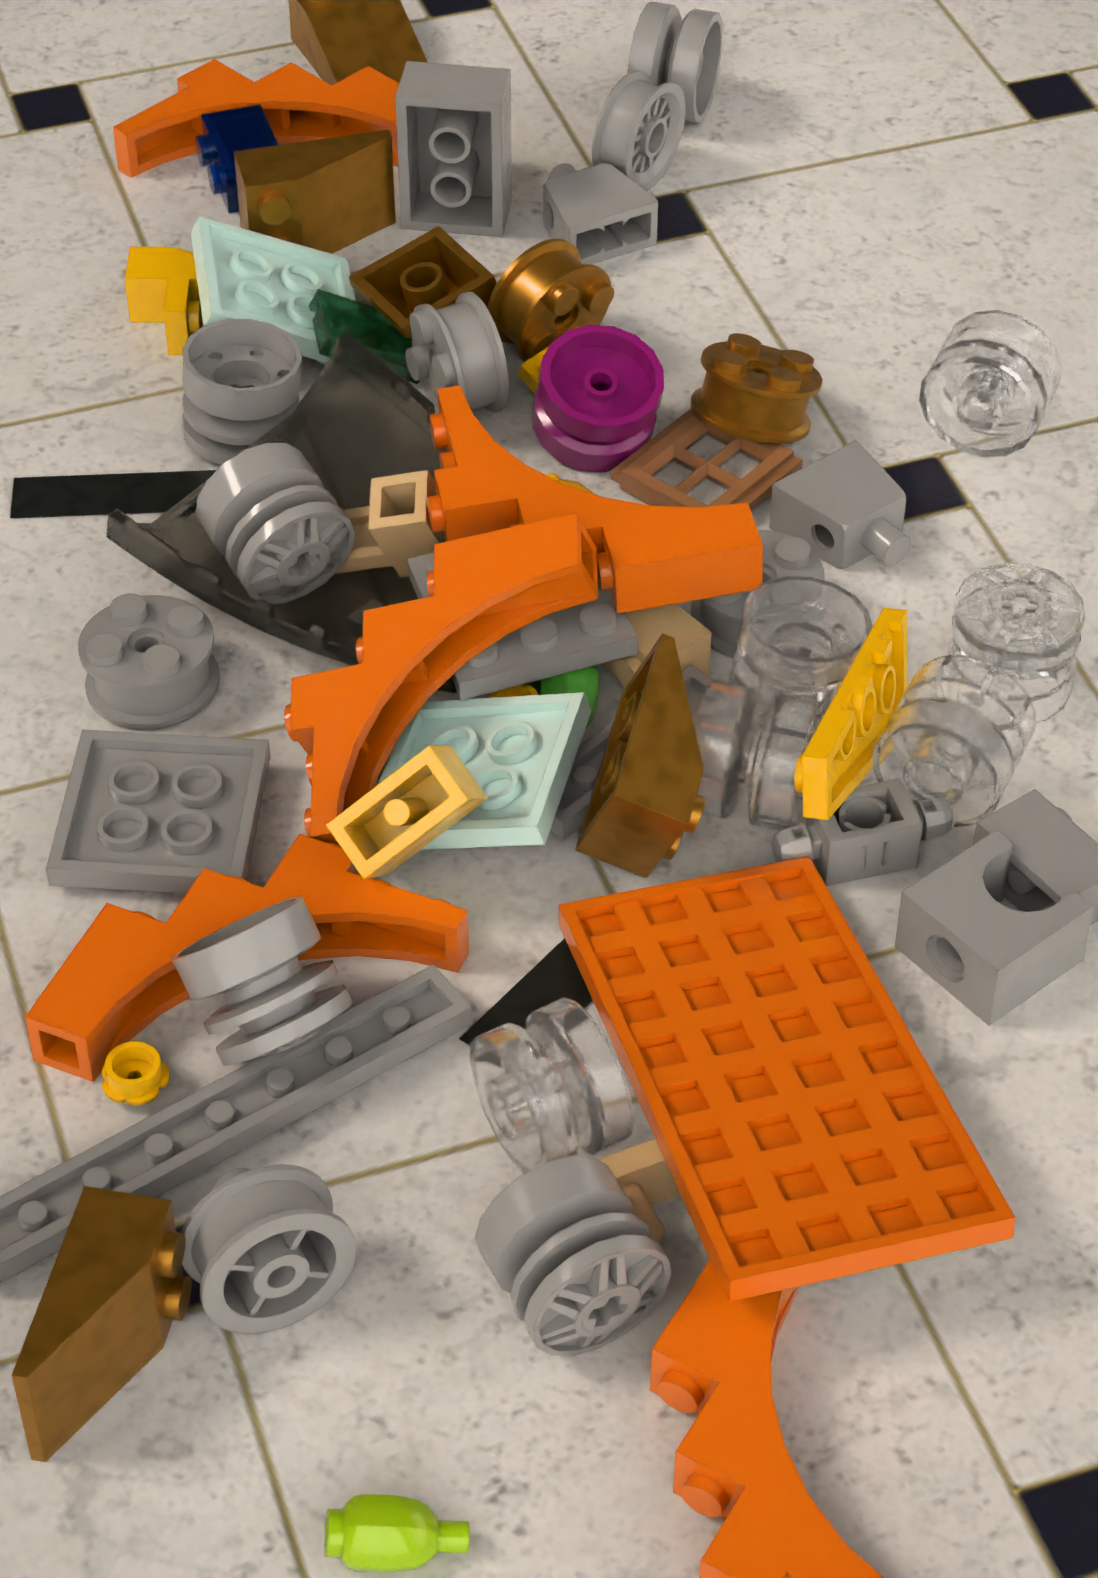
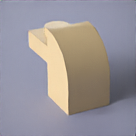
(393, 524)

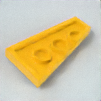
(855, 719)

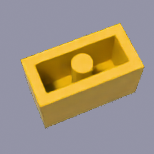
(406, 811)

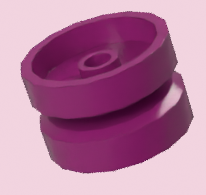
(597, 397)

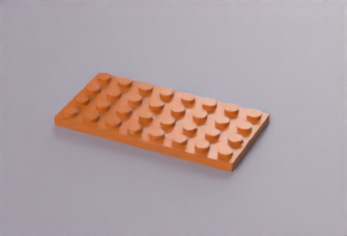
(780, 1079)

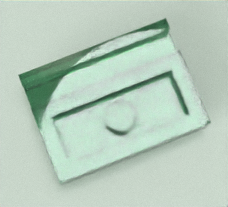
(364, 323)

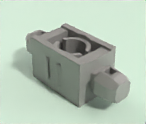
(868, 834)

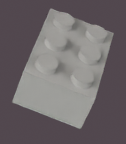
(454, 148)

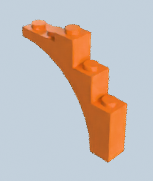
(292, 99)
(643, 551)
(411, 648)
(125, 970)
(734, 1456)

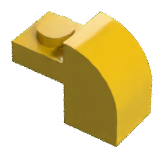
(164, 289)

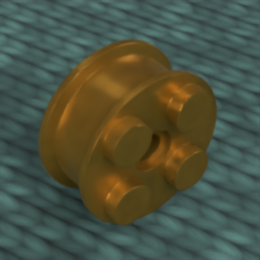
(547, 295)
(756, 390)

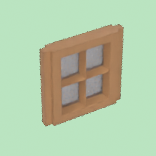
(703, 467)

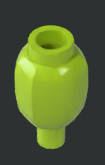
(390, 1534)

